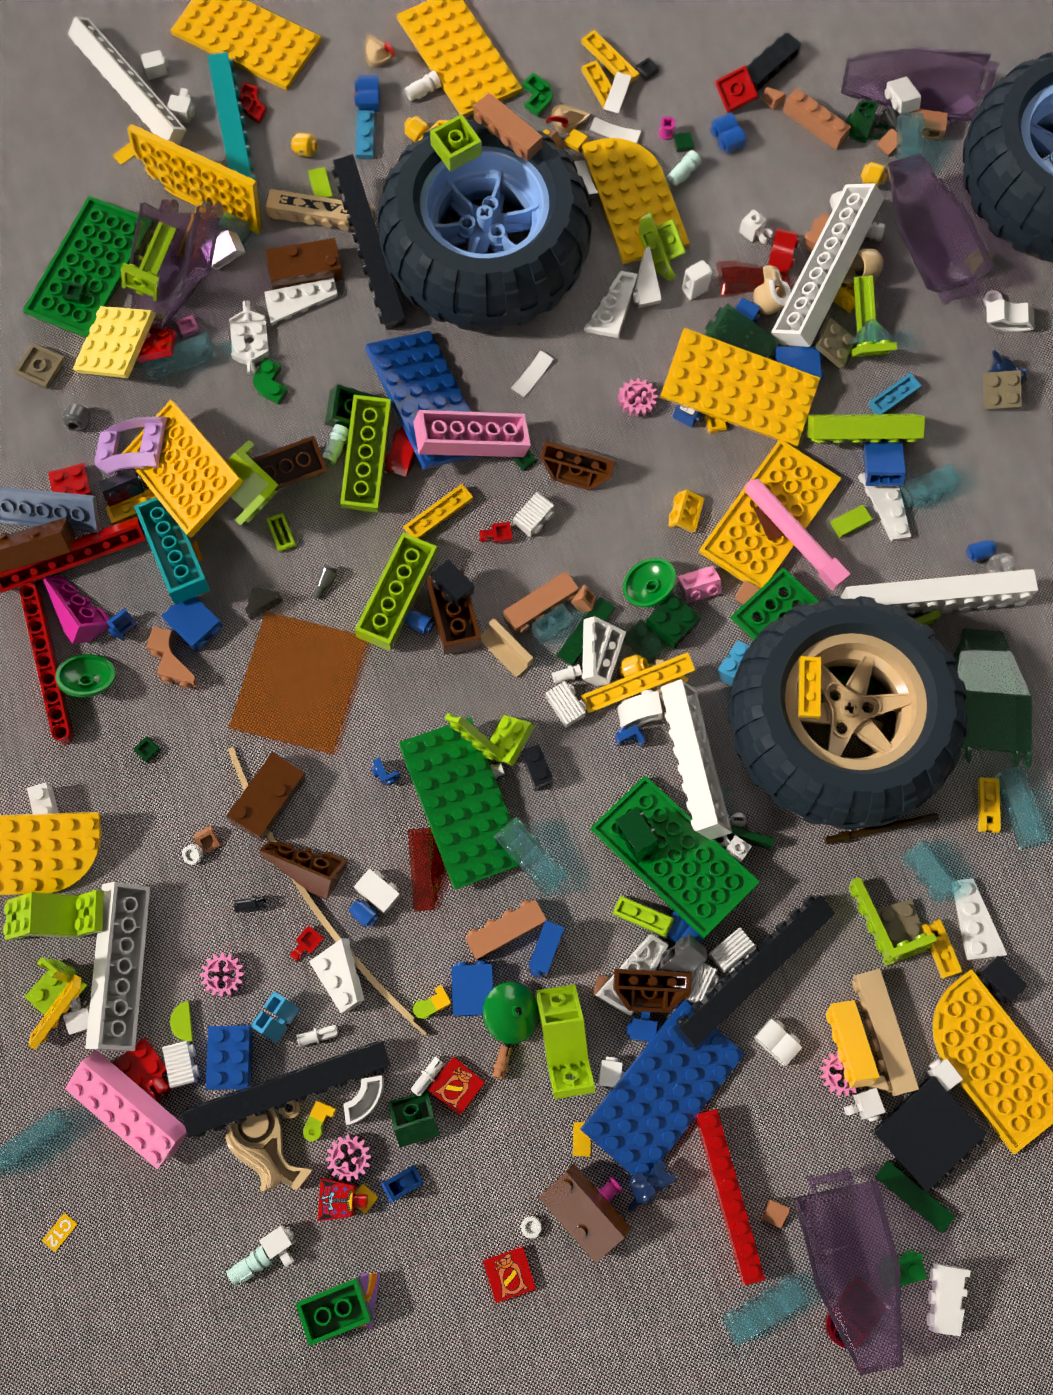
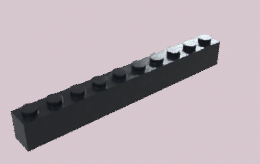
(368, 238)
(753, 971)
(285, 1088)

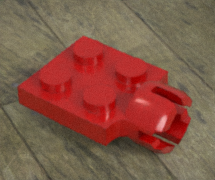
(157, 344)
(70, 480)
(145, 1069)

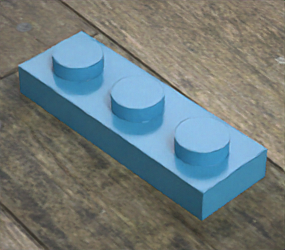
(365, 134)
(894, 394)

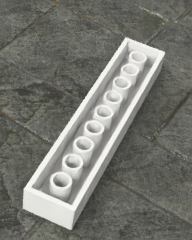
(828, 265)
(952, 592)

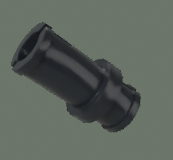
(253, 903)

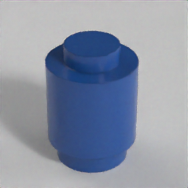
(981, 550)
(419, 622)
(363, 913)

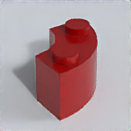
(783, 249)
(401, 455)

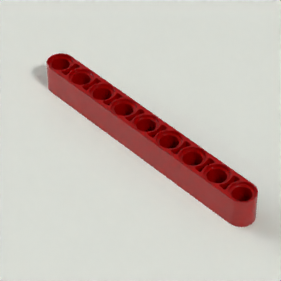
(42, 655)

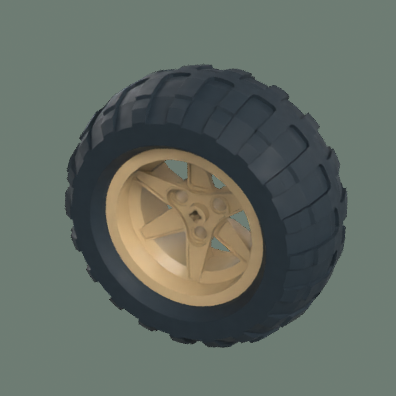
(920, 690)

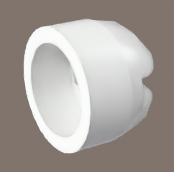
(739, 824)

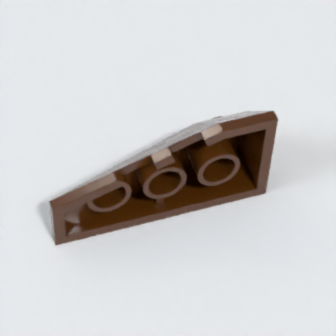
(311, 870)

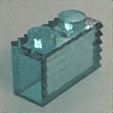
(552, 624)

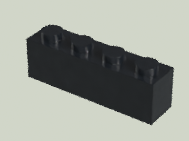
(773, 59)

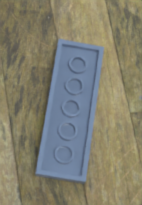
(40, 507)

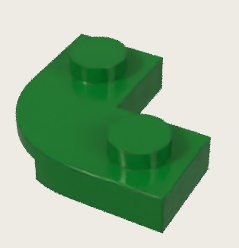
(541, 94)
(265, 384)

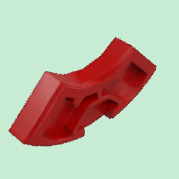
(251, 103)

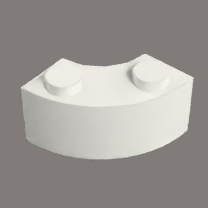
(1010, 316)
(640, 709)
(365, 1101)

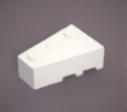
(600, 650)
(338, 975)
(946, 1299)

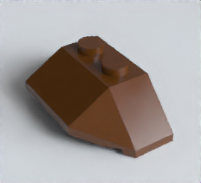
(576, 465)
(651, 989)

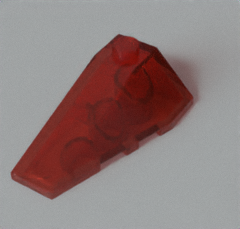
(742, 277)
(425, 867)

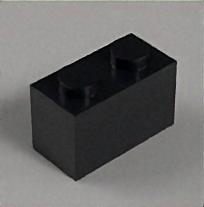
(121, 487)
(452, 583)
(536, 767)
(1001, 980)

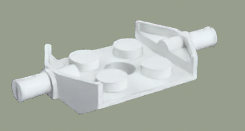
(244, 326)

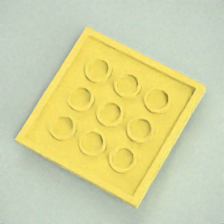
(114, 342)

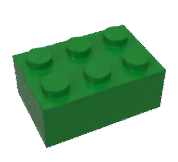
(334, 1311)

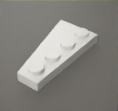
(290, 300)
(613, 309)
(890, 507)
(975, 923)
(644, 957)

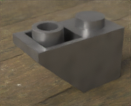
(684, 956)

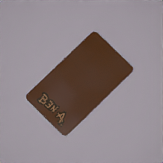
(770, 529)

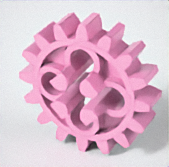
(627, 398)
(214, 966)
(832, 1080)
(360, 1162)

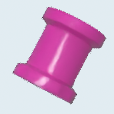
(667, 125)
(610, 1189)

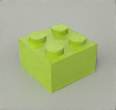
(456, 142)

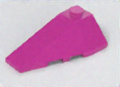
(76, 614)

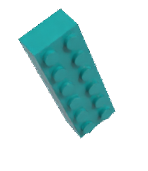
(172, 552)

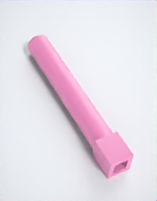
(829, 569)

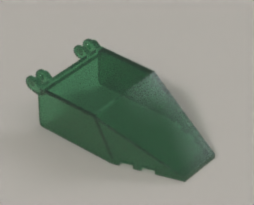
(996, 696)

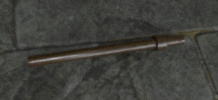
(845, 836)

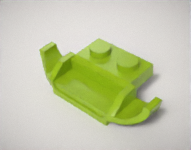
(663, 242)

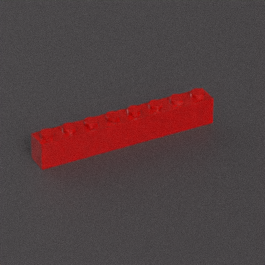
(83, 550)
(729, 1197)

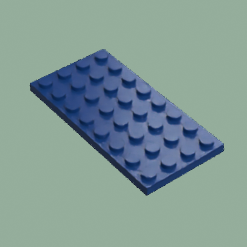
(415, 381)
(660, 1095)

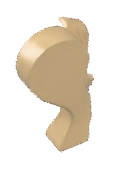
(260, 1146)

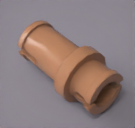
(501, 1065)

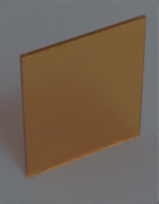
(298, 683)

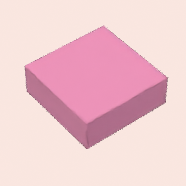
(188, 326)

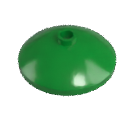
(649, 582)
(85, 675)
(501, 1015)

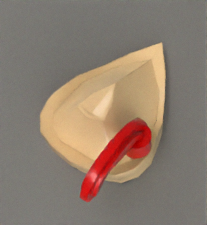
(377, 52)
(567, 118)

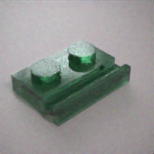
(645, 641)

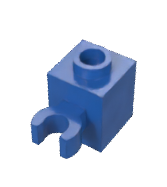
(642, 1028)

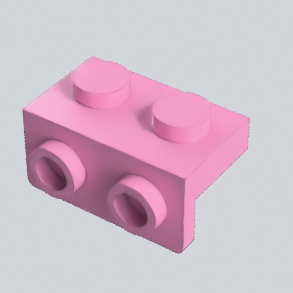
(700, 584)

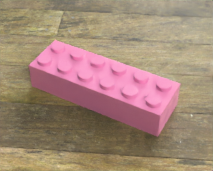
(471, 433)
(126, 1109)

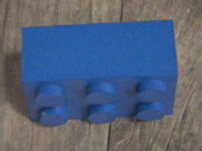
(229, 1057)

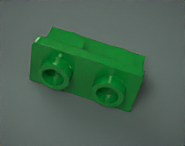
(911, 1267)

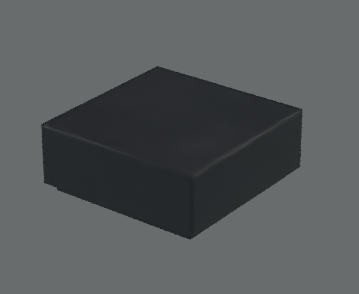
(647, 68)

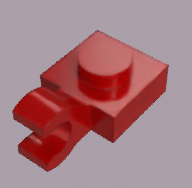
(499, 533)
(307, 941)

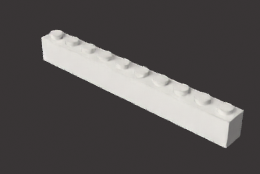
(126, 80)

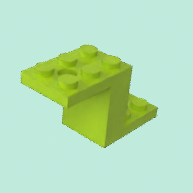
(257, 485)
(53, 915)
(565, 1041)

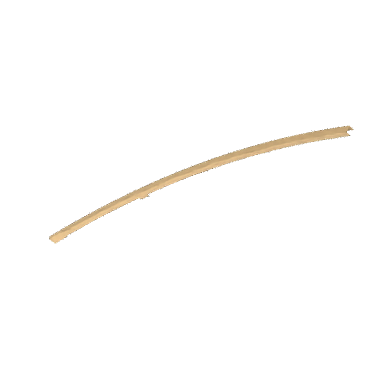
(323, 920)

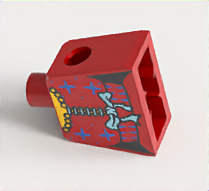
(339, 1200)

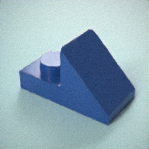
(402, 1183)

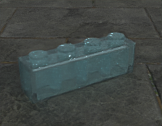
(185, 355)
(1021, 807)
(531, 856)
(33, 1139)
(765, 1310)

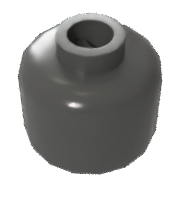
(76, 417)

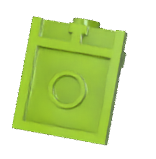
(145, 277)
(866, 311)
(505, 742)
(874, 925)
(51, 984)

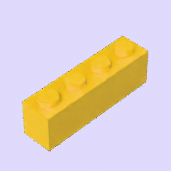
(852, 1044)

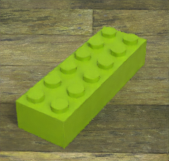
(865, 426)
(366, 453)
(396, 592)

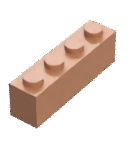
(816, 119)
(507, 127)
(540, 602)
(506, 929)

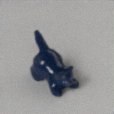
(1003, 363)
(647, 1187)

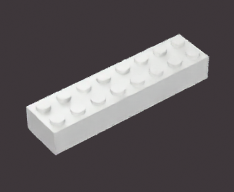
(695, 760)
(118, 968)

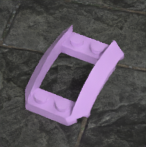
(149, 455)

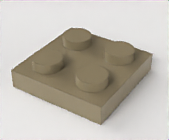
(834, 342)
(39, 366)
(1002, 390)
(900, 921)

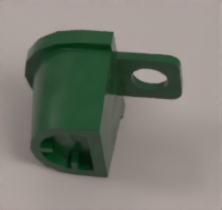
(862, 122)

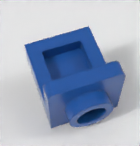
(121, 624)
(625, 734)
(379, 771)

